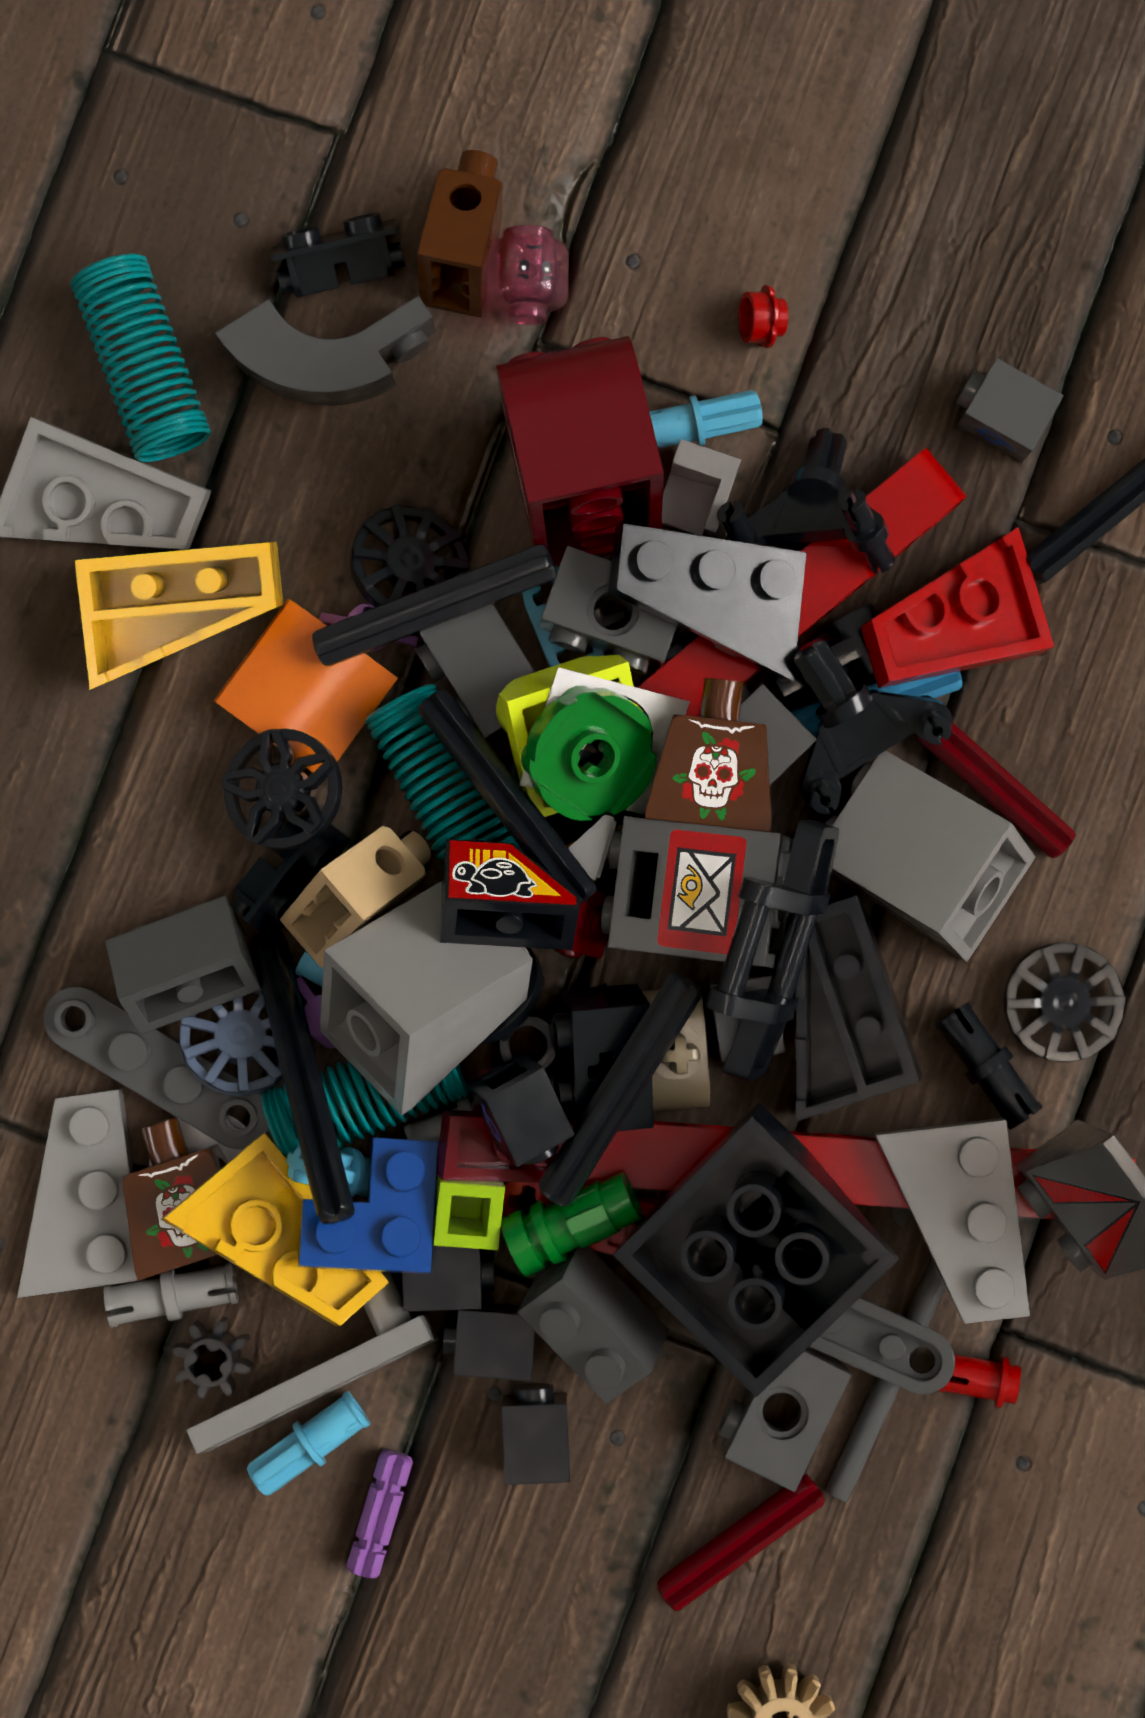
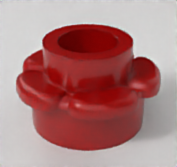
(762, 317)

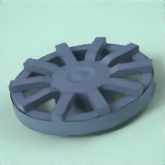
(239, 1041)

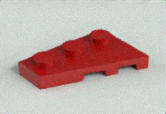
(962, 620)

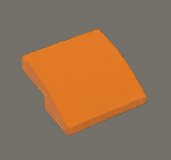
(290, 688)

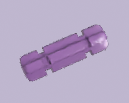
(379, 1513)

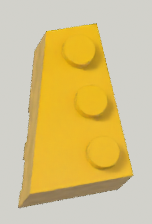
(166, 601)

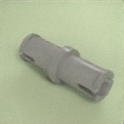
(171, 1294)

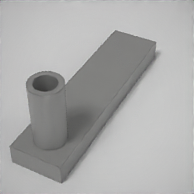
(395, 1338)

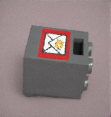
(693, 889)

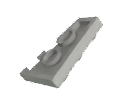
(966, 1210)

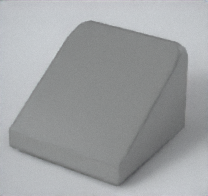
(594, 847)

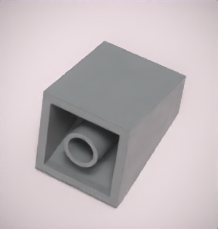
(927, 853)
(415, 1005)

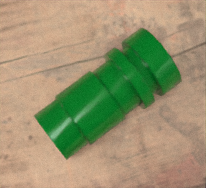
(554, 1230)

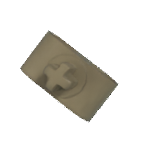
(683, 1073)

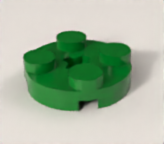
(565, 728)

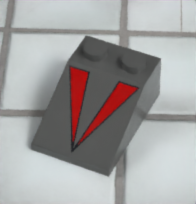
(1093, 1196)

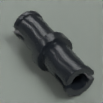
(989, 1065)

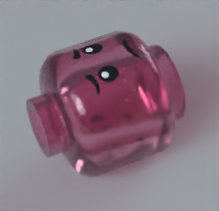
(528, 274)

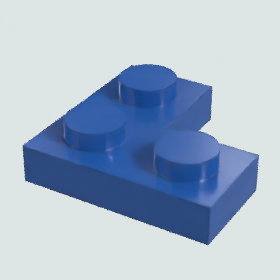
(394, 1225)

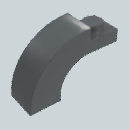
(325, 369)

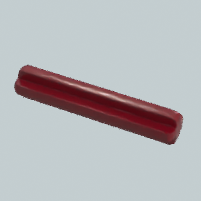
(1003, 792)
(739, 1543)

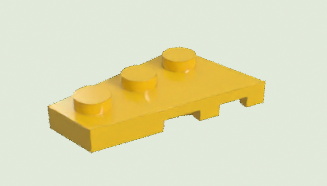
(253, 1220)

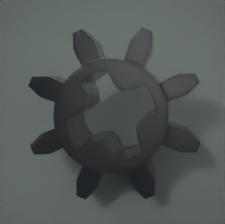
(211, 1375)

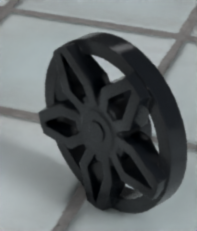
(282, 789)

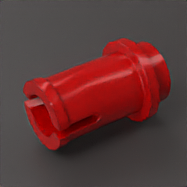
(985, 1379)

